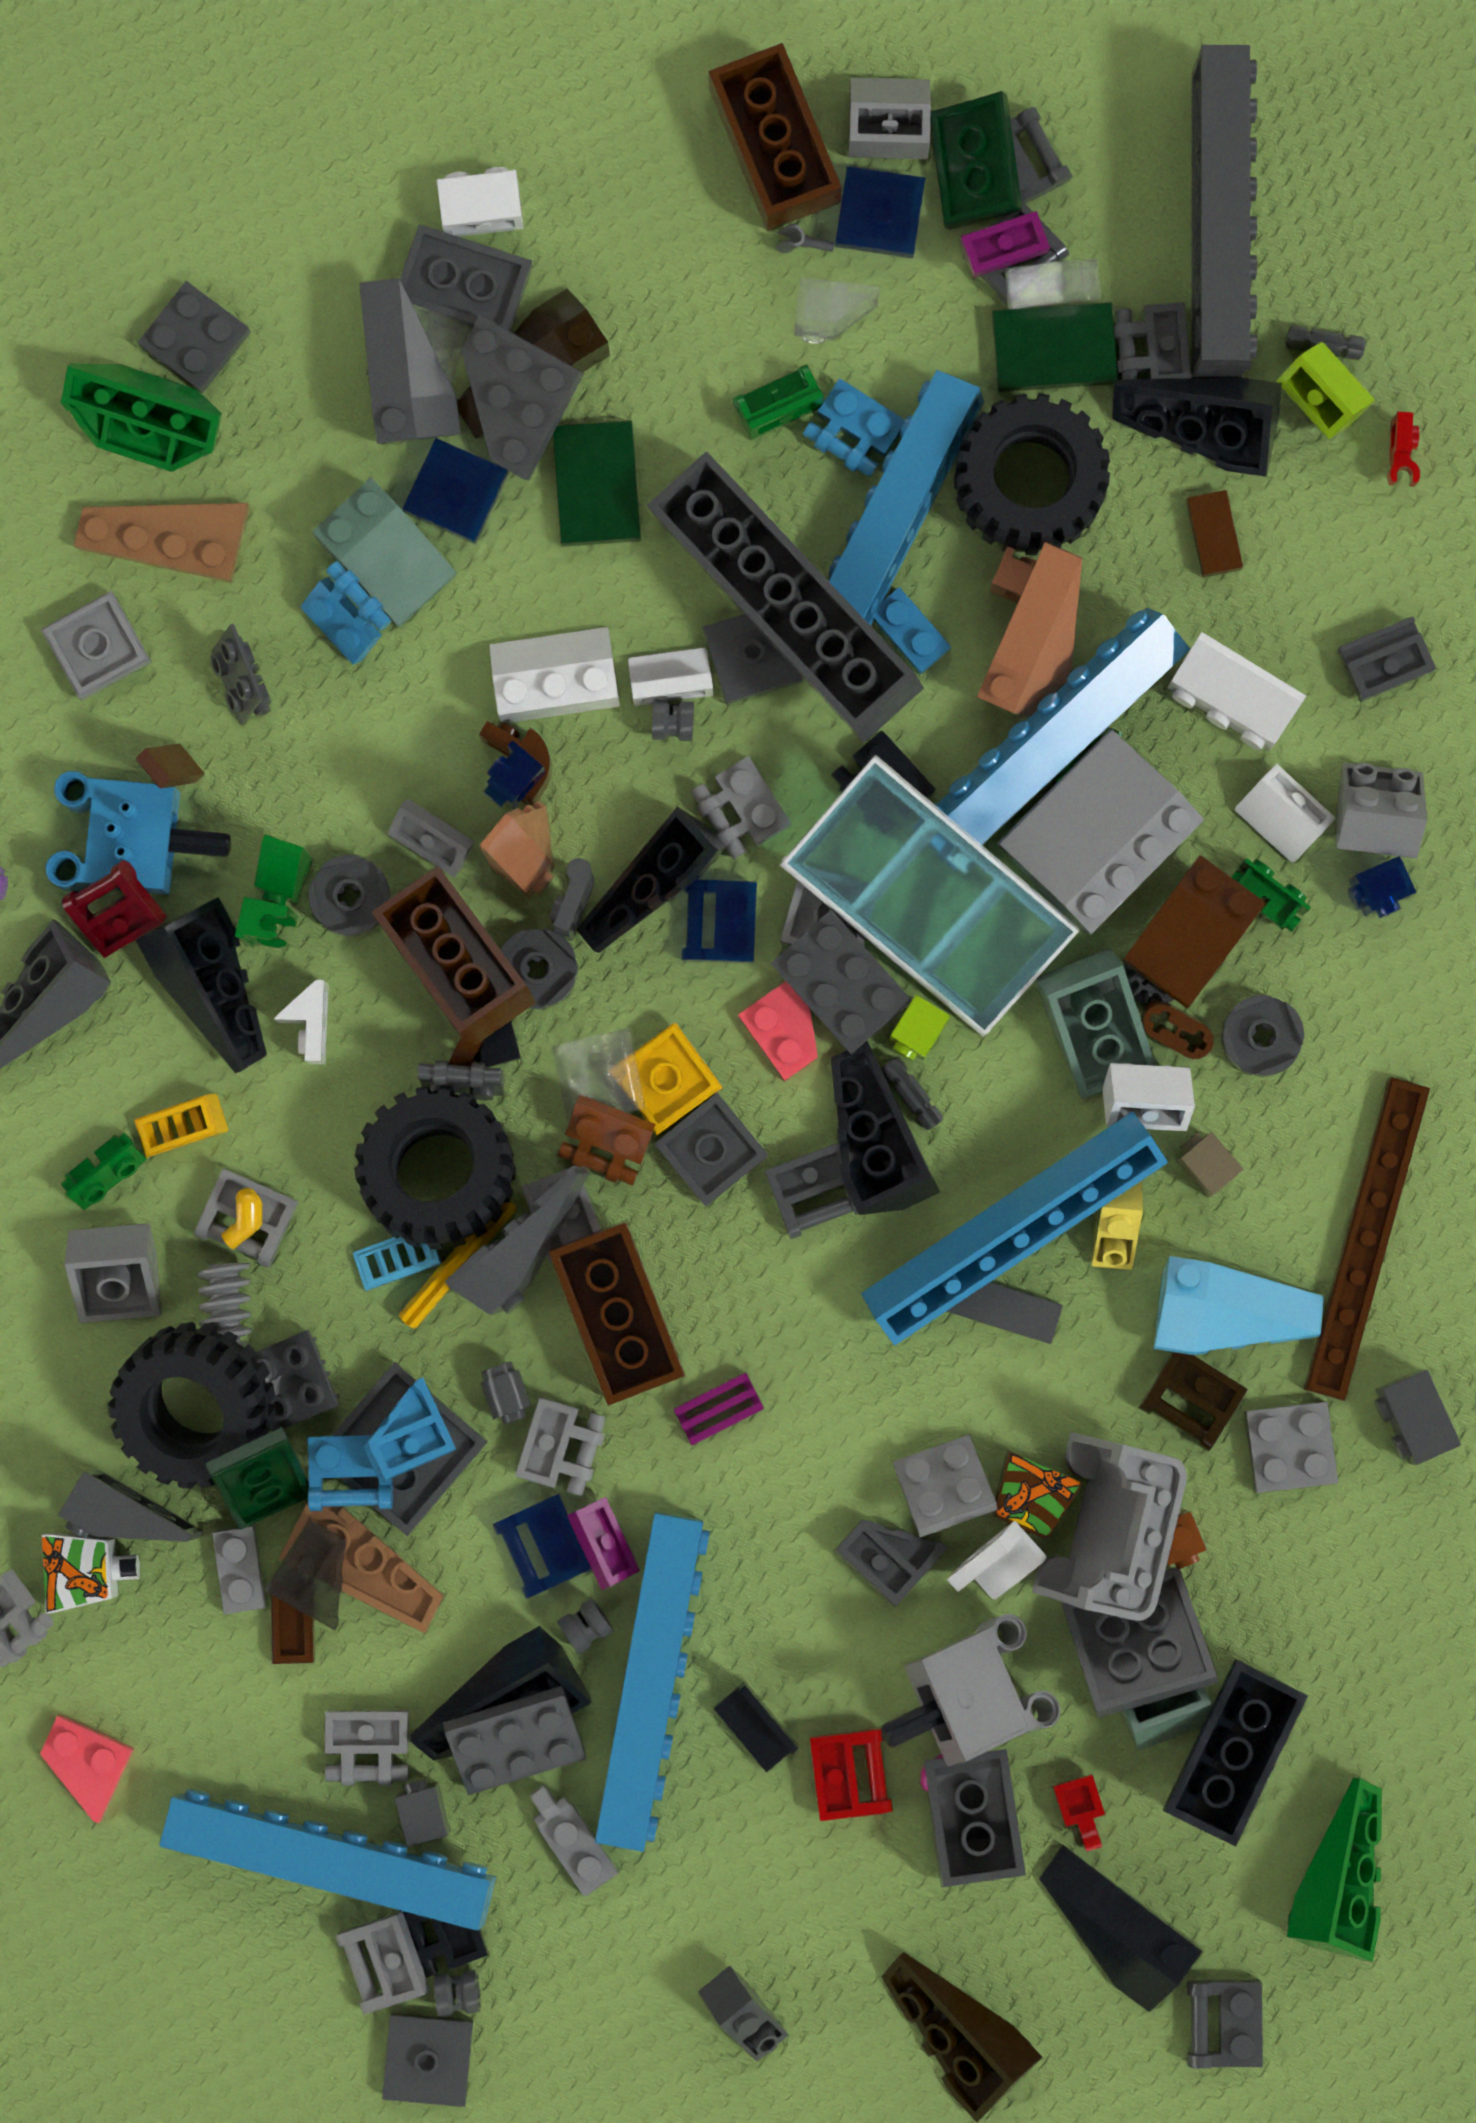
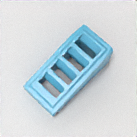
(432, 1260)

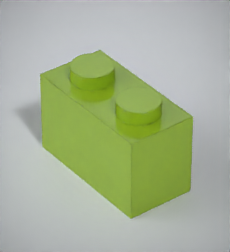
(1325, 390)

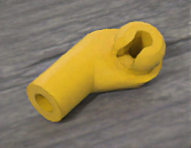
(247, 1218)

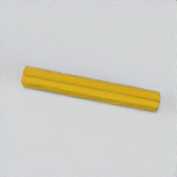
(435, 1286)

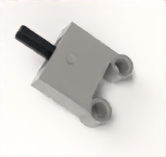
(970, 1695)

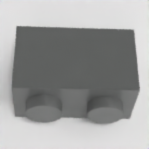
(1416, 1417)

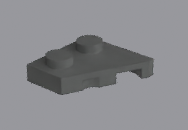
(889, 1558)

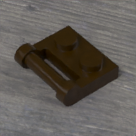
(1200, 1386)

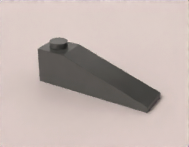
(50, 992)
(506, 1268)

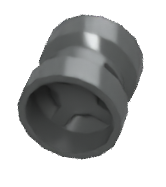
(673, 720)
(578, 1632)
(466, 1993)

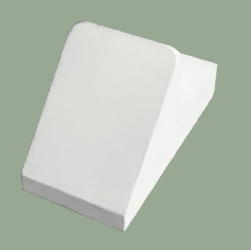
(312, 1010)

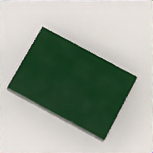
(975, 160)
(1054, 347)
(596, 483)
(259, 1478)

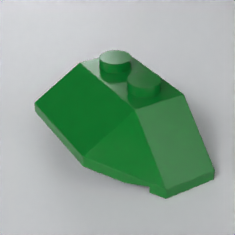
(140, 414)

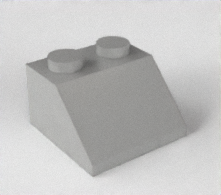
(113, 1272)

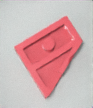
(782, 1030)
(86, 1763)

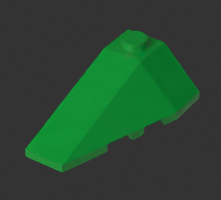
(1337, 1893)

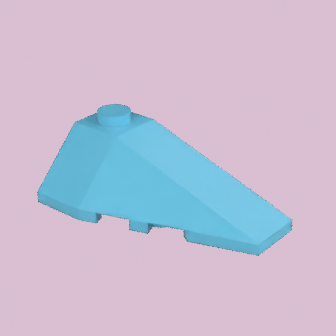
(1221, 1308)

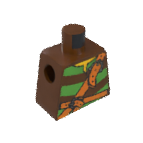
(1033, 1495)

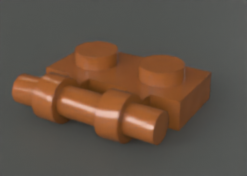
(609, 1130)

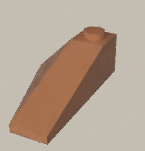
(1039, 638)
(522, 849)

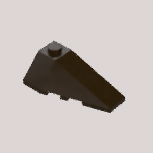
(560, 328)
(972, 2043)

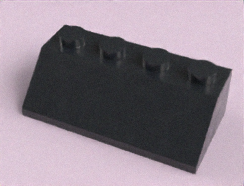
(1235, 1752)

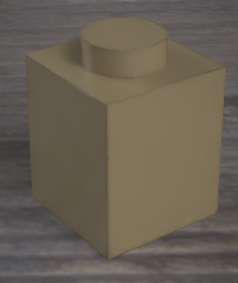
(1208, 1163)

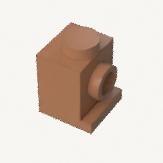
(1012, 576)

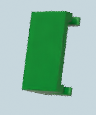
(779, 402)
(259, 922)

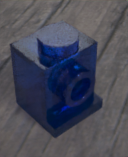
(513, 777)

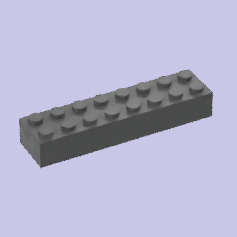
(1221, 212)
(785, 597)

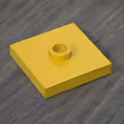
(672, 1078)

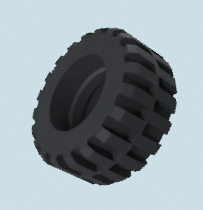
(1042, 424)
(407, 1124)
(212, 1361)

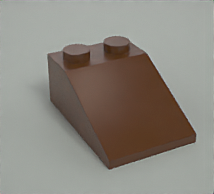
(1193, 931)

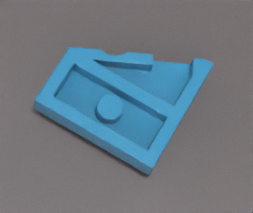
(409, 1435)

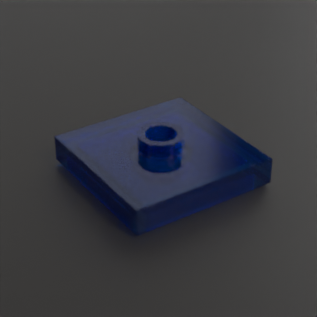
(880, 212)
(455, 491)

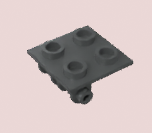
(234, 664)
(297, 1379)

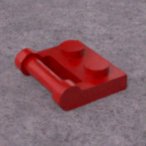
(837, 1776)

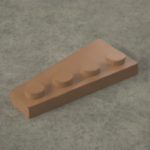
(174, 537)
(375, 1571)

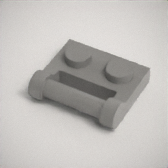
(276, 1215)
(393, 1960)

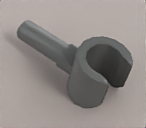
(798, 238)

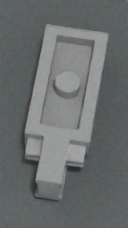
(572, 1841)

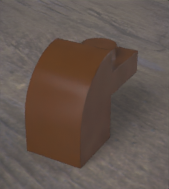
(499, 738)

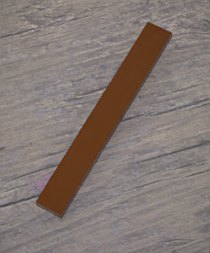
(1366, 1239)

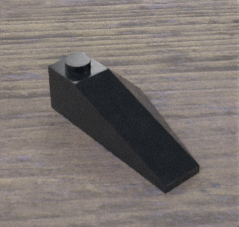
(1129, 1940)

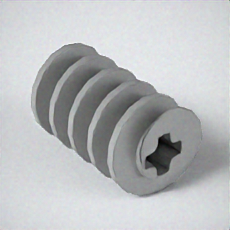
(225, 1298)

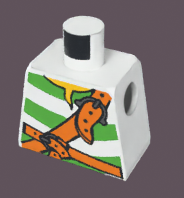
(83, 1570)

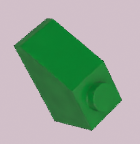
(281, 870)

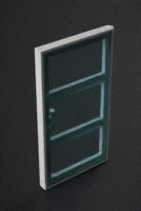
(929, 896)

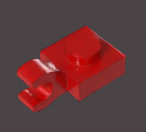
(1403, 439)
(1079, 1805)

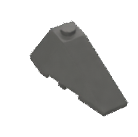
(405, 375)

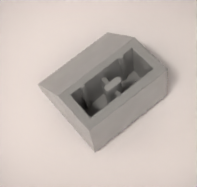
(889, 118)
(1380, 810)

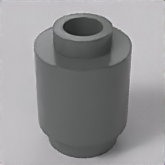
(505, 1392)

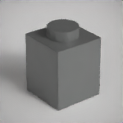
(422, 1812)

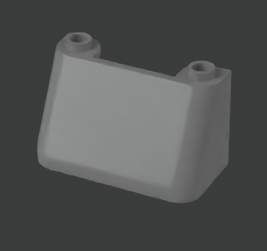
(1120, 1529)

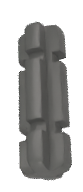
(1299, 337)
(912, 1093)

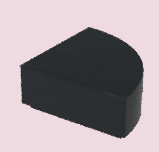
(500, 1047)

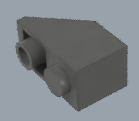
(742, 2013)

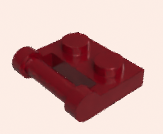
(120, 921)

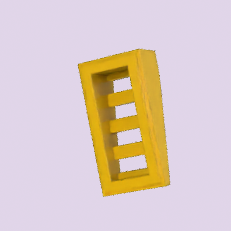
(213, 1117)

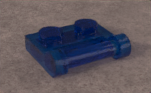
(733, 922)
(554, 1540)

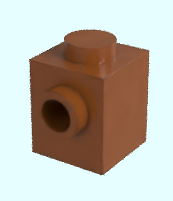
(1186, 1542)

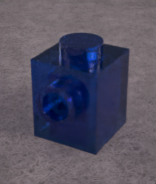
(1381, 888)

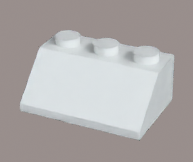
(554, 675)
(1235, 693)

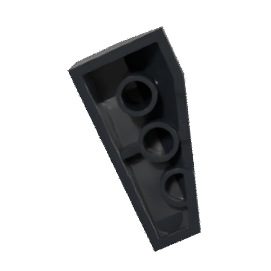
(1215, 417)
(661, 870)
(202, 973)
(876, 1144)
(517, 1671)

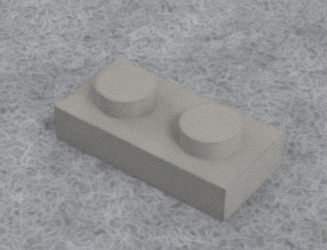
(430, 837)
(239, 1570)

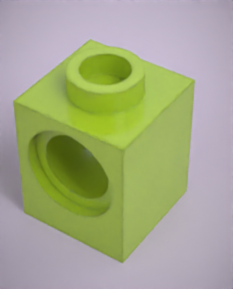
(918, 1029)

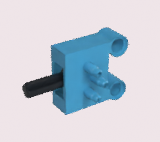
(131, 825)

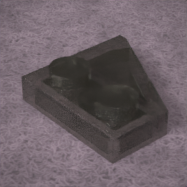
(312, 1574)

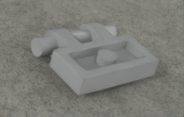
(751, 801)
(548, 1442)
(14, 1604)
(366, 1733)

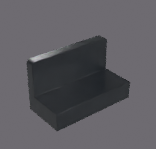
(756, 1726)

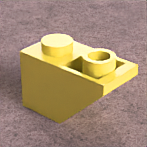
(1118, 1230)

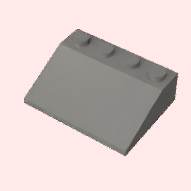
(1100, 832)

